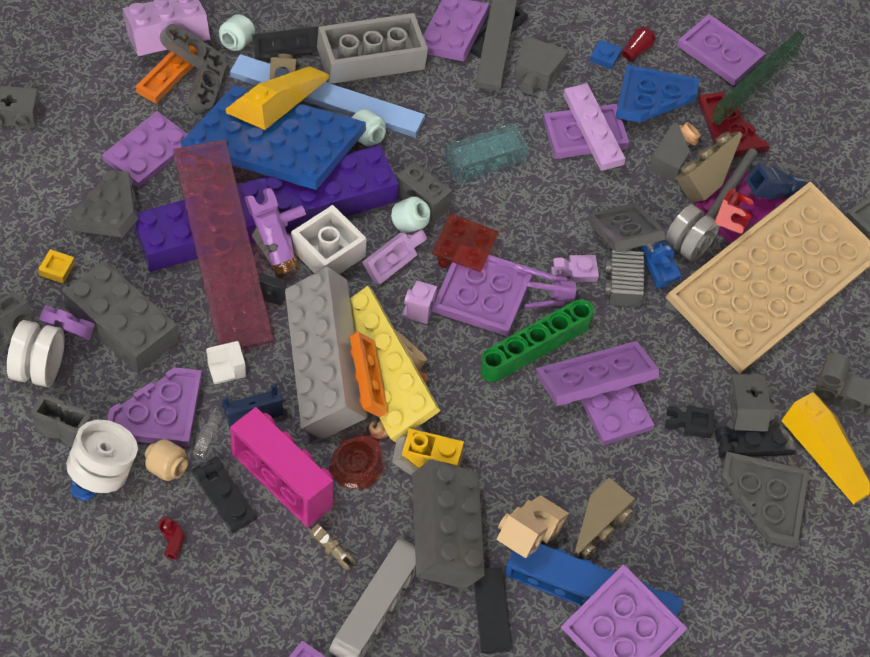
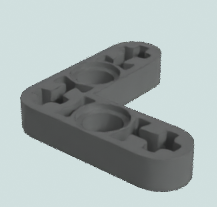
(203, 63)

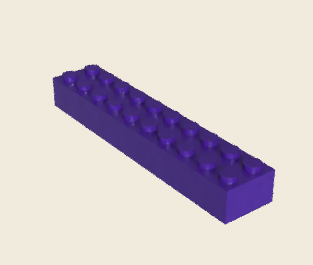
(355, 185)

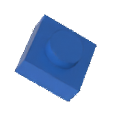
(605, 54)

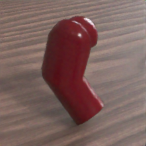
(174, 535)

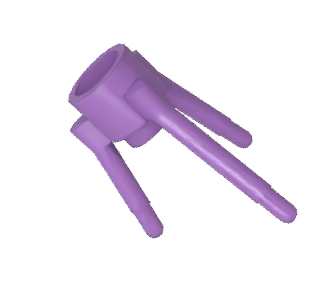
(561, 289)

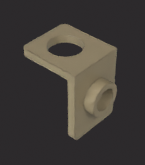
(283, 60)

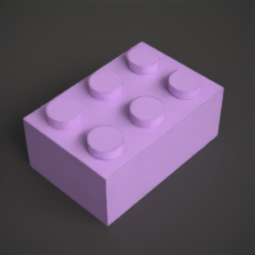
(148, 20)

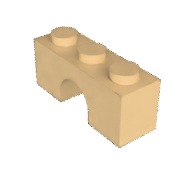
(530, 525)

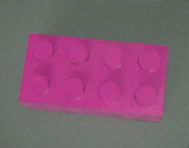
(282, 466)

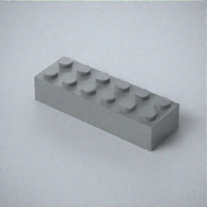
(321, 353)

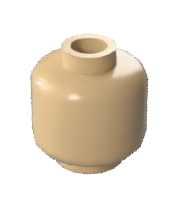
(166, 460)

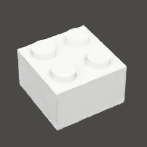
(329, 242)

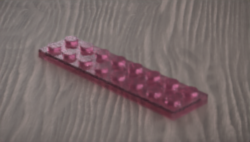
(222, 245)

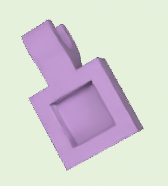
(580, 268)

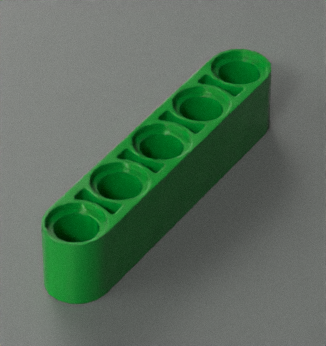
(543, 331)

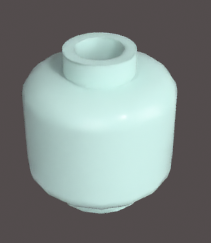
(236, 32)
(375, 127)
(410, 215)

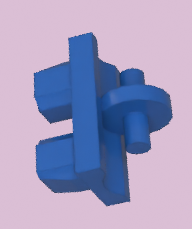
(661, 264)

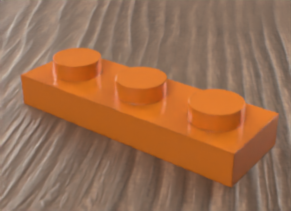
(164, 76)
(368, 374)

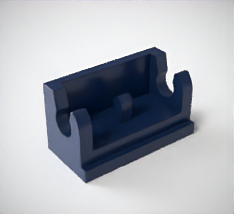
(267, 402)

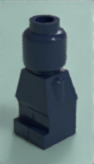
(773, 183)

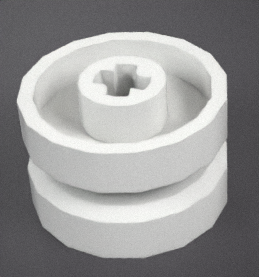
(35, 353)
(101, 456)

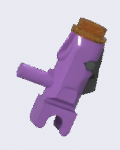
(271, 232)

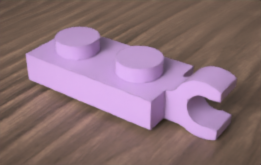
(393, 255)

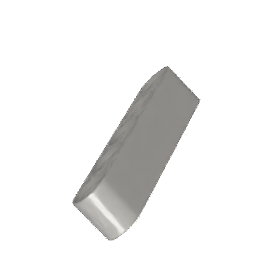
(376, 602)

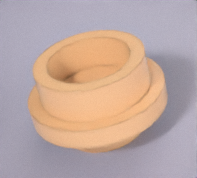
(690, 133)

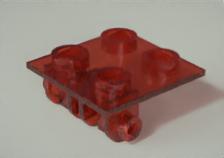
(464, 243)

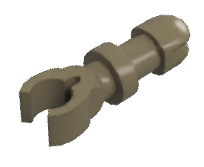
(331, 546)

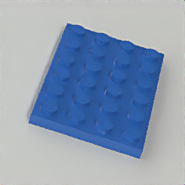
(296, 148)

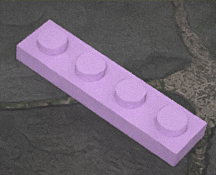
(594, 127)

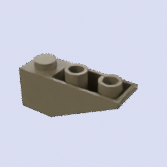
(706, 174)
(605, 510)

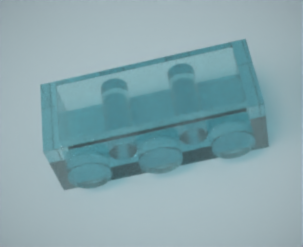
(485, 152)

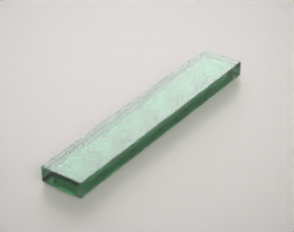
(757, 78)

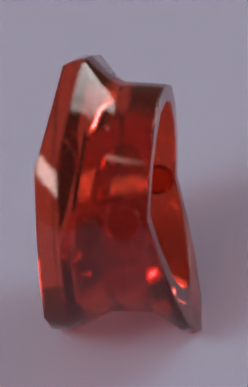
(363, 457)

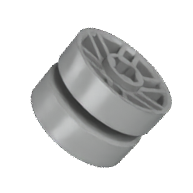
(692, 232)

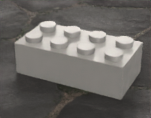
(371, 48)

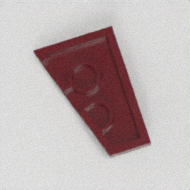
(732, 124)

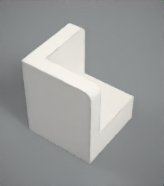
(226, 362)

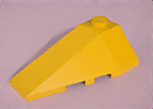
(276, 97)
(828, 444)

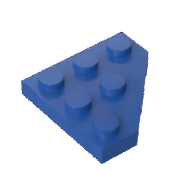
(653, 92)

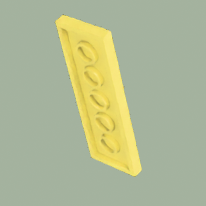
(405, 391)

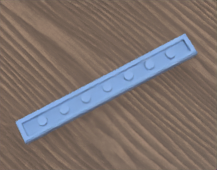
(335, 97)

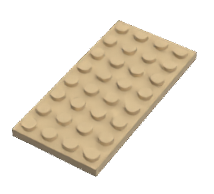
(773, 277)

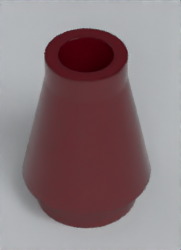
(639, 43)

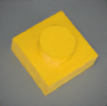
(56, 266)

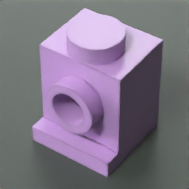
(420, 302)

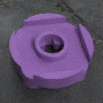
(67, 322)

